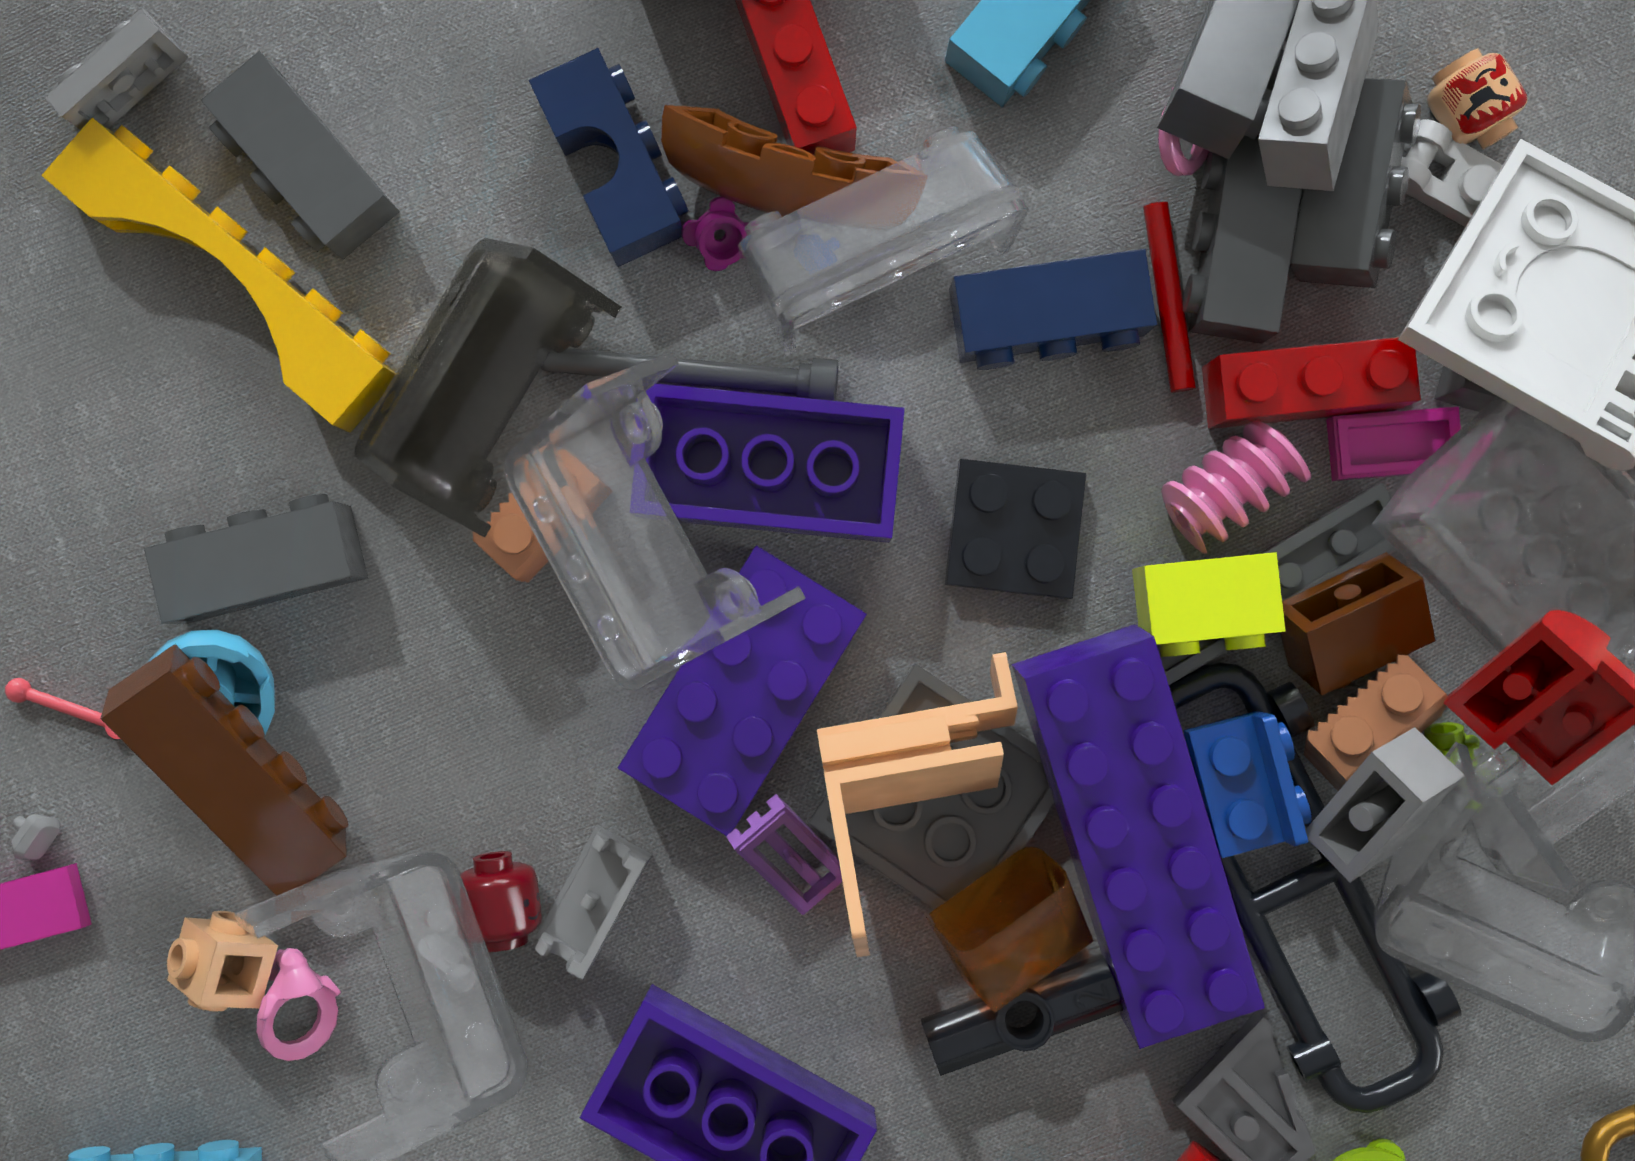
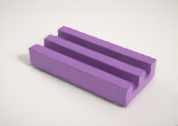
(765, 829)

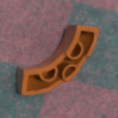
(750, 166)

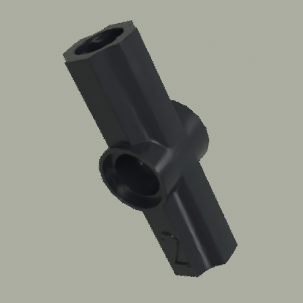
(1063, 1002)

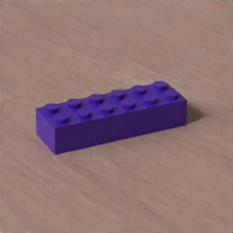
(1139, 834)

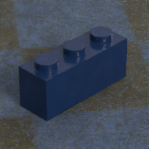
(1052, 308)

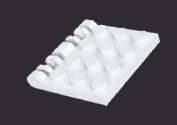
(1543, 302)

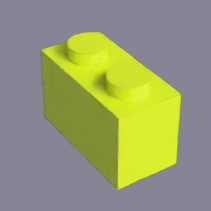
(1210, 600)

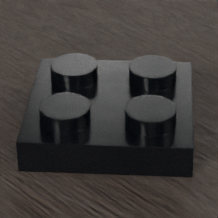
(1015, 529)

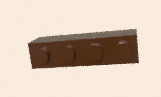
(227, 770)

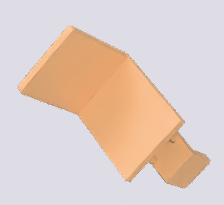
(908, 762)

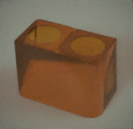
(1012, 926)

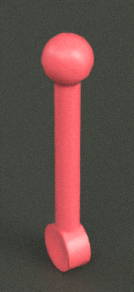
(20, 690)

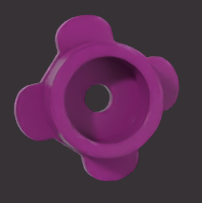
(700, 233)

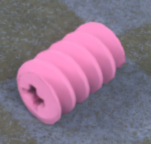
(1231, 481)

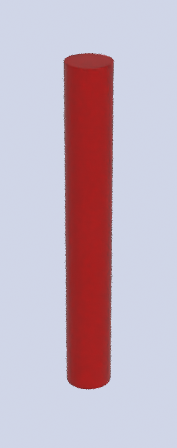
(1169, 297)

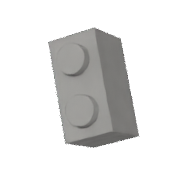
(1383, 803)

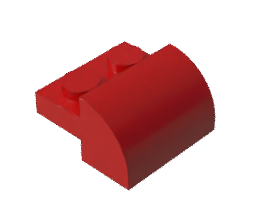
(1550, 695)

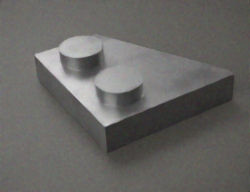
(1248, 1100)

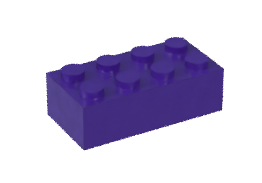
(778, 462)
(742, 700)
(709, 1093)

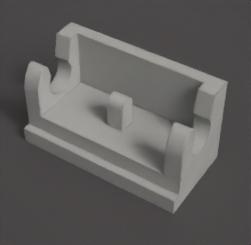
(591, 900)

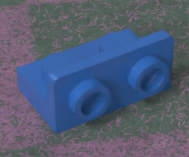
(1248, 782)

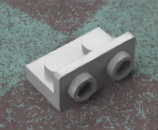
(116, 73)

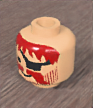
(1477, 98)

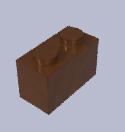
(1356, 623)

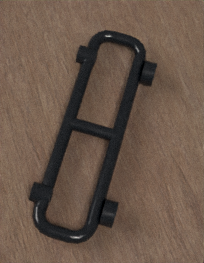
(1421, 1000)

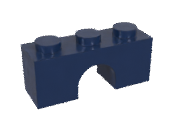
(588, 108)

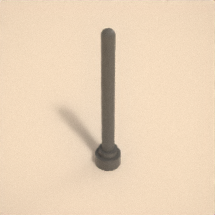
(809, 381)

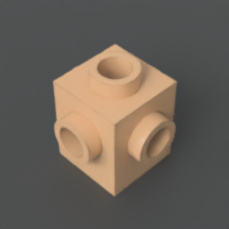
(220, 963)

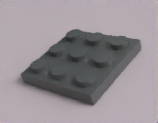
(955, 839)

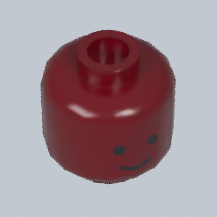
(503, 899)

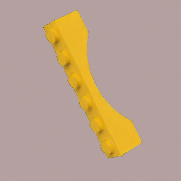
(318, 358)

